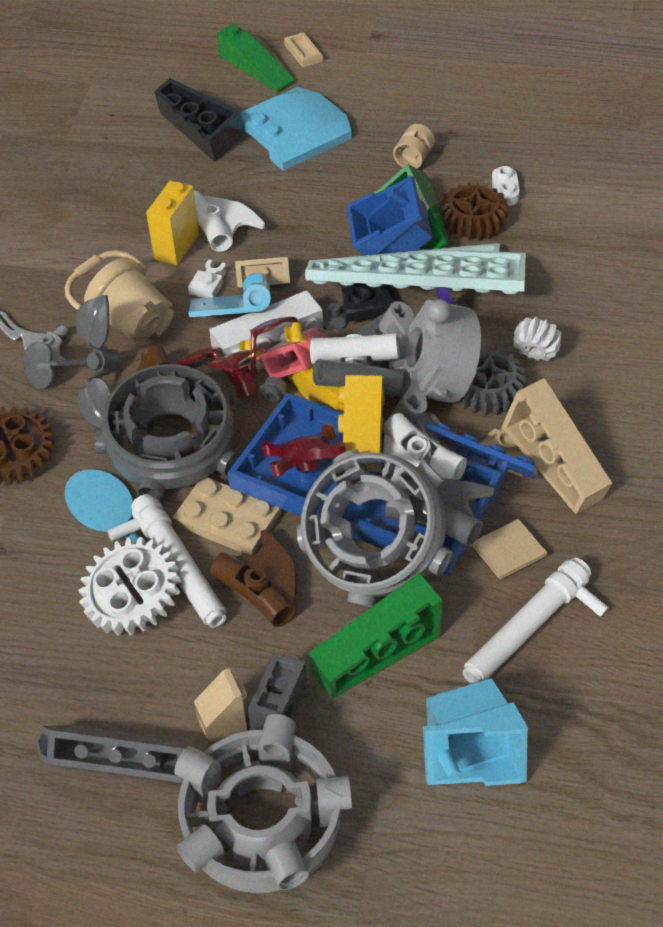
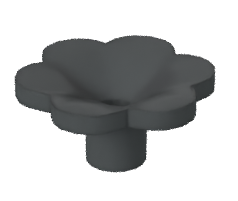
(334, 317)

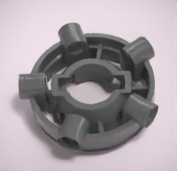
(160, 392)

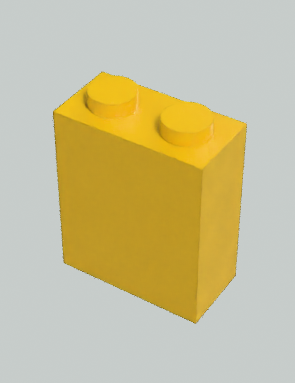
(173, 222)

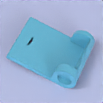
(254, 299)

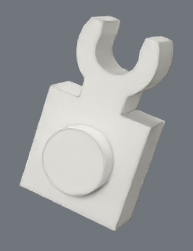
(207, 283)

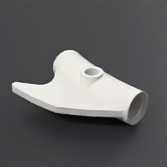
(221, 218)
(355, 346)
(414, 446)

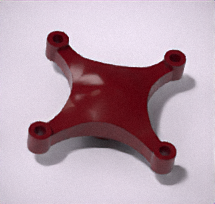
(303, 451)

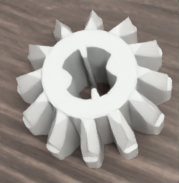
(537, 339)

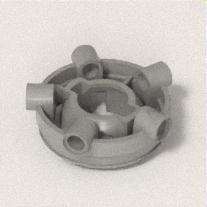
(334, 532)
(268, 853)

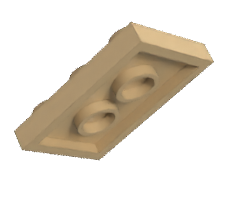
(226, 516)

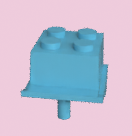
(474, 737)

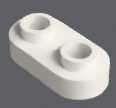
(506, 182)

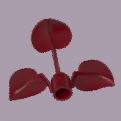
(242, 376)

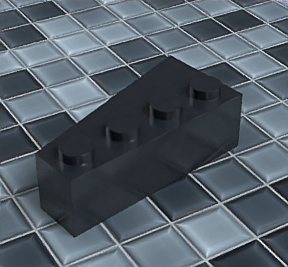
(200, 118)

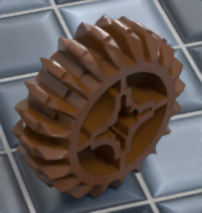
(474, 211)

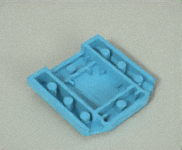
(296, 126)

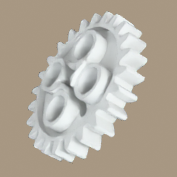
(104, 601)

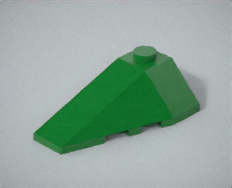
(253, 57)
(428, 196)

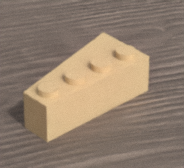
(556, 446)

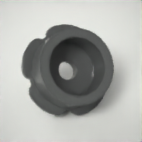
(273, 389)

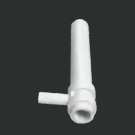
(156, 525)
(558, 589)

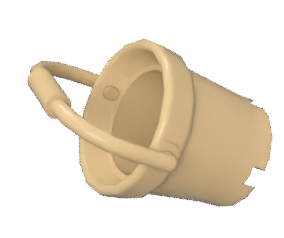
(134, 302)

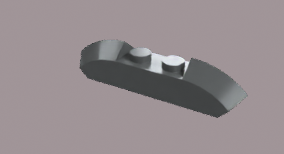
(110, 751)

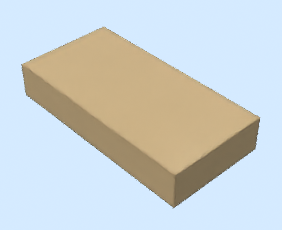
(303, 49)

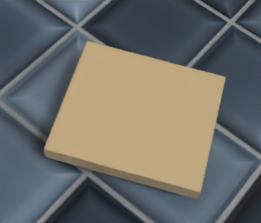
(509, 549)

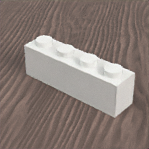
(231, 333)

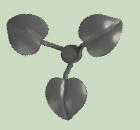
(93, 325)

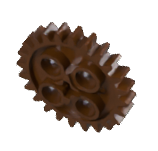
(29, 441)

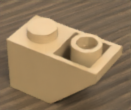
(222, 708)

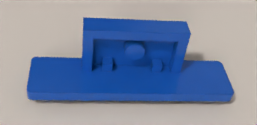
(491, 456)

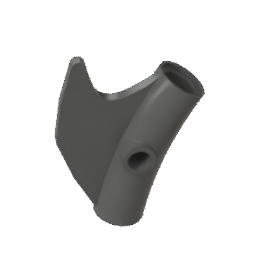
(333, 374)
(455, 495)

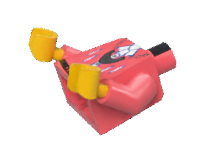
(290, 354)

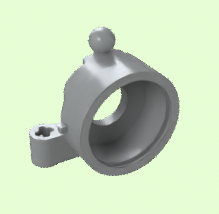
(436, 353)

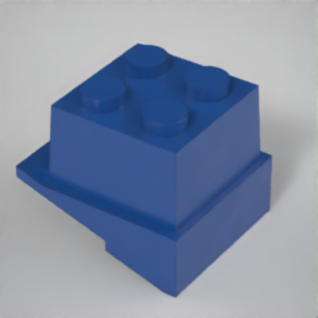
(389, 220)

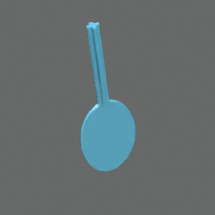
(99, 500)

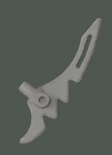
(53, 338)

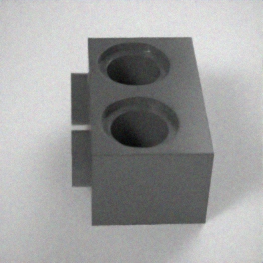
(278, 690)

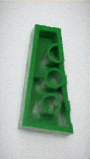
(378, 637)

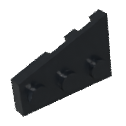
(364, 301)

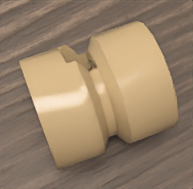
(414, 146)

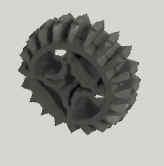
(505, 379)

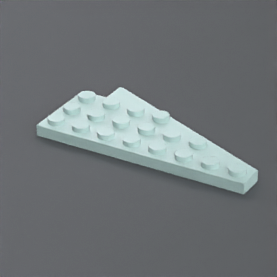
(453, 267)

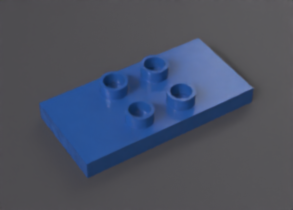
(299, 418)

